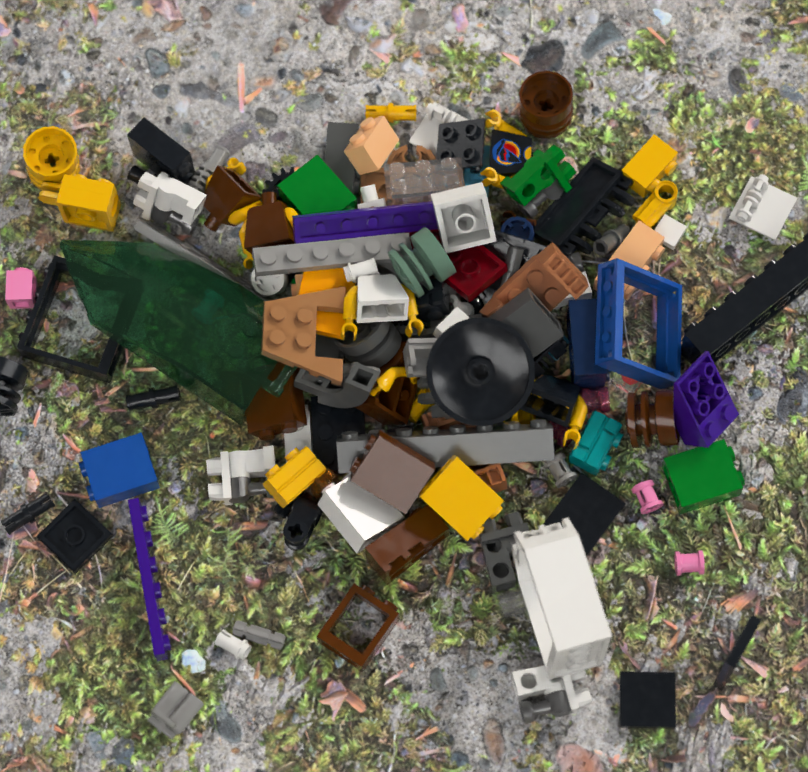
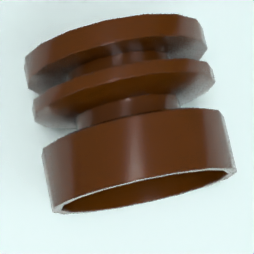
(546, 104)
(651, 419)

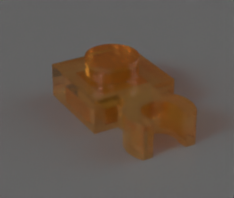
(323, 481)

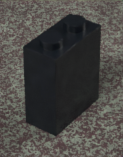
(160, 152)

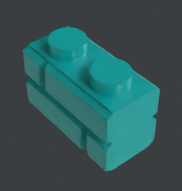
(596, 443)

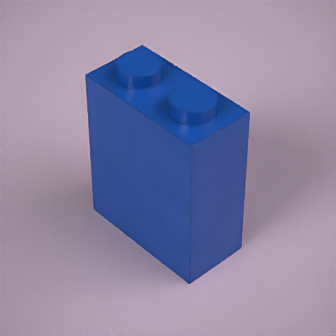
(118, 470)

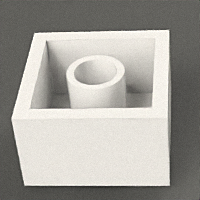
(463, 217)

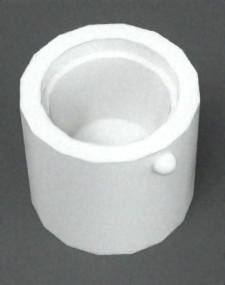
(270, 284)

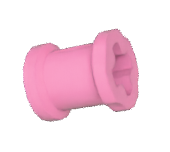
(647, 496)
(689, 563)

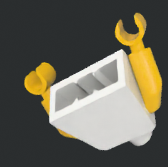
(380, 300)

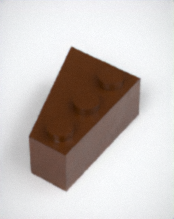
(396, 404)
(406, 543)

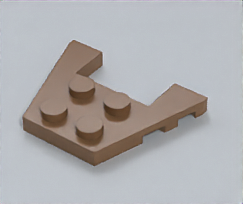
(291, 332)

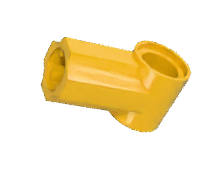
(655, 207)

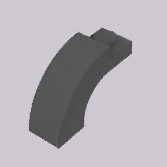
(352, 392)

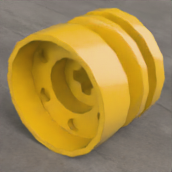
(46, 147)

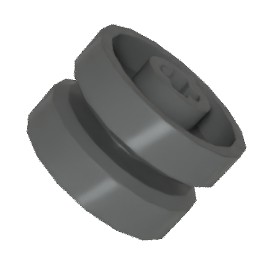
(374, 343)

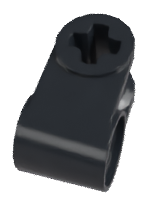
(303, 519)

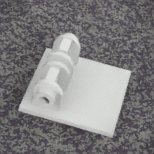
(427, 132)
(763, 207)

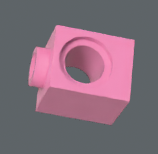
(20, 288)

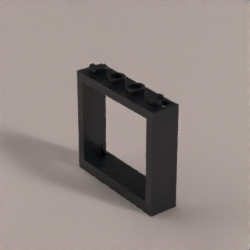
(35, 320)

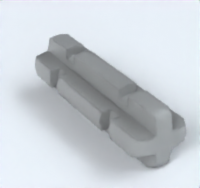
(258, 635)

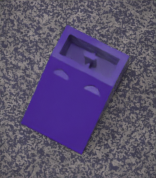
(702, 403)

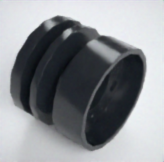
(12, 379)

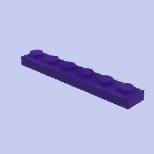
(363, 222)
(151, 590)

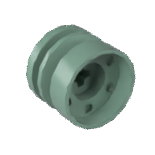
(423, 261)

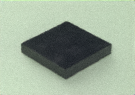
(75, 536)
(647, 700)

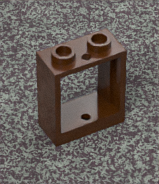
(344, 650)

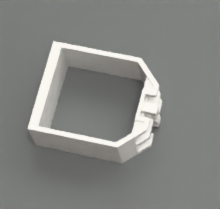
(561, 598)

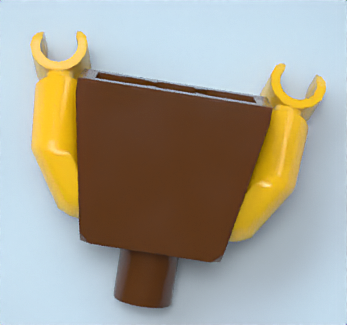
(229, 196)
(266, 226)

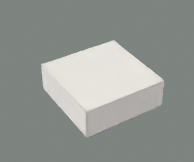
(671, 230)

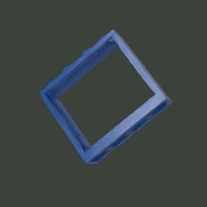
(610, 323)

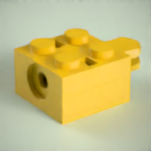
(84, 201)

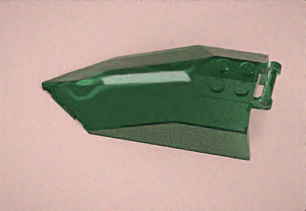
(177, 319)

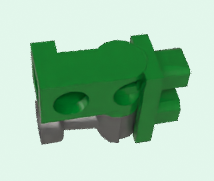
(539, 180)

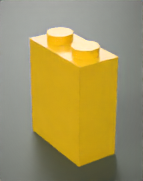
(461, 498)

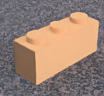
(638, 249)

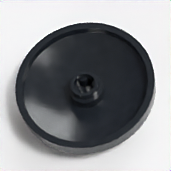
(480, 371)

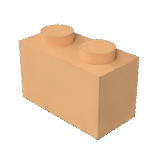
(371, 145)

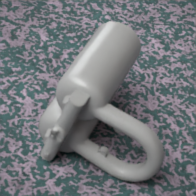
(174, 710)

